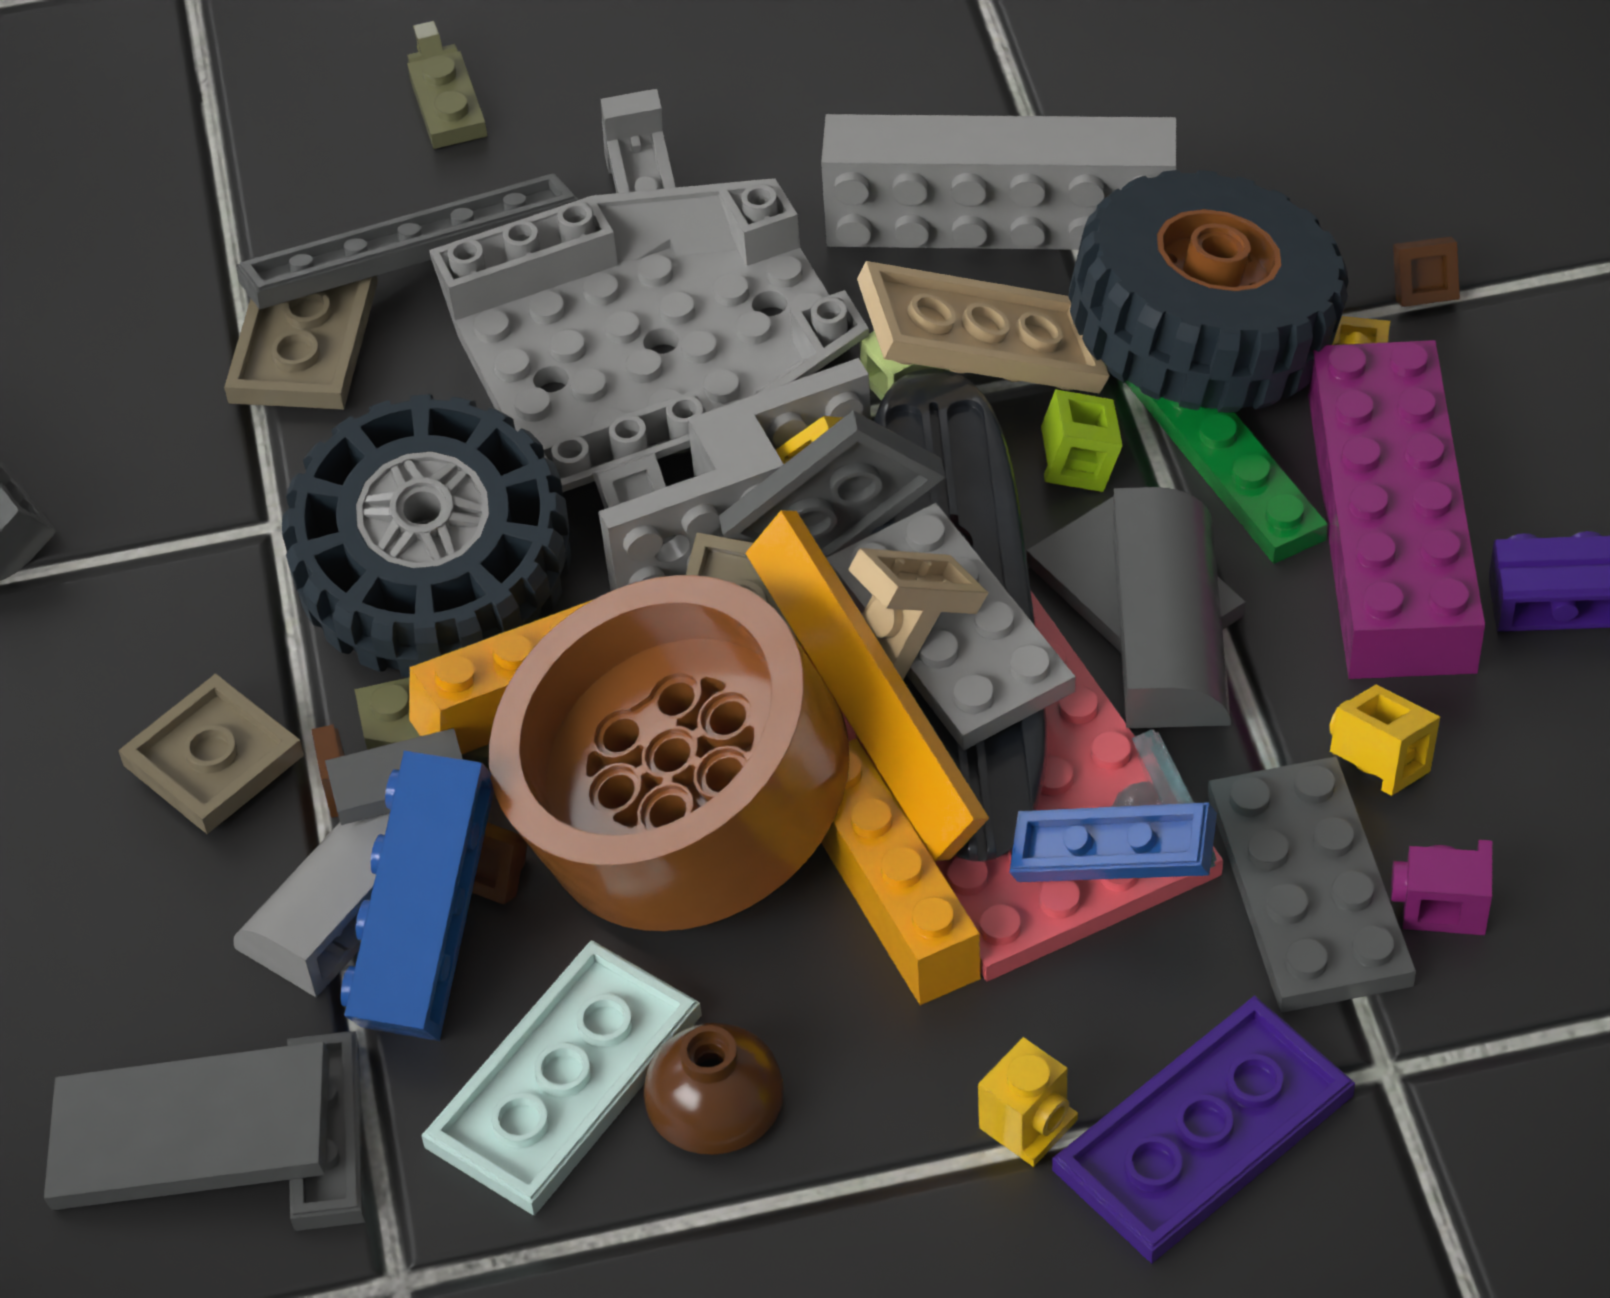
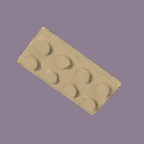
(978, 328)

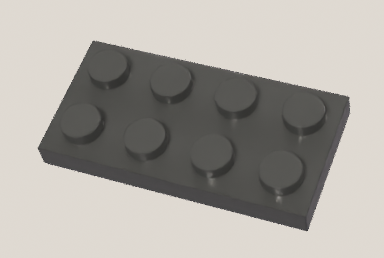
(1310, 885)

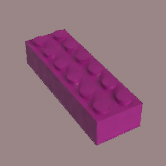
(1395, 511)

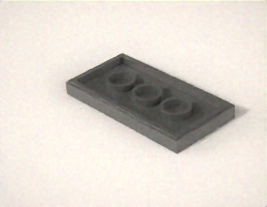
(188, 1126)

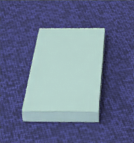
(560, 1077)

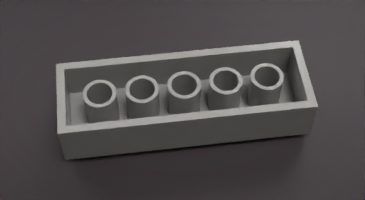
(980, 177)

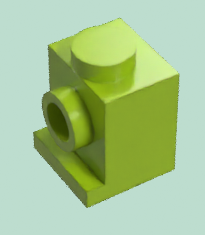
(1080, 440)

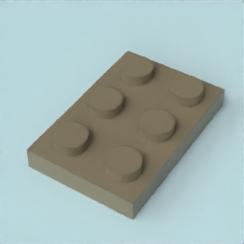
(301, 349)

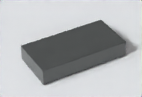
(362, 777)

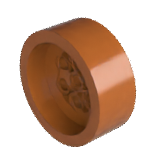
(670, 753)

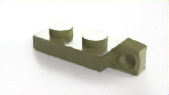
(444, 90)

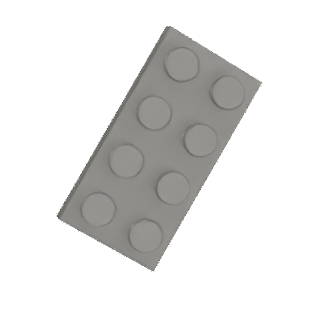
(973, 667)

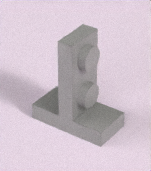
(635, 142)

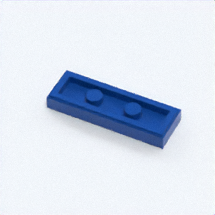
(1113, 842)

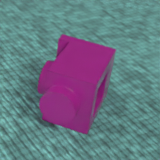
(1445, 888)

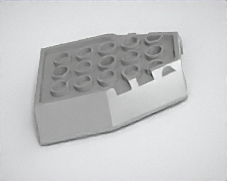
(615, 274)

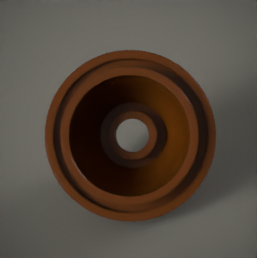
(717, 1105)

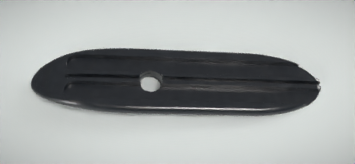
(982, 501)

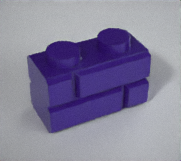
(1551, 582)

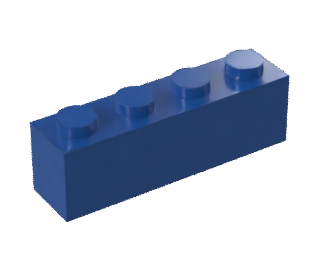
(418, 895)

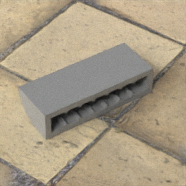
(311, 919)

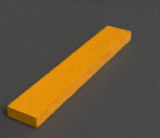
(867, 686)

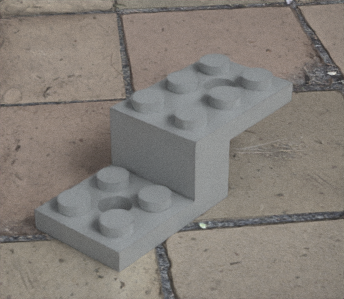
(730, 456)

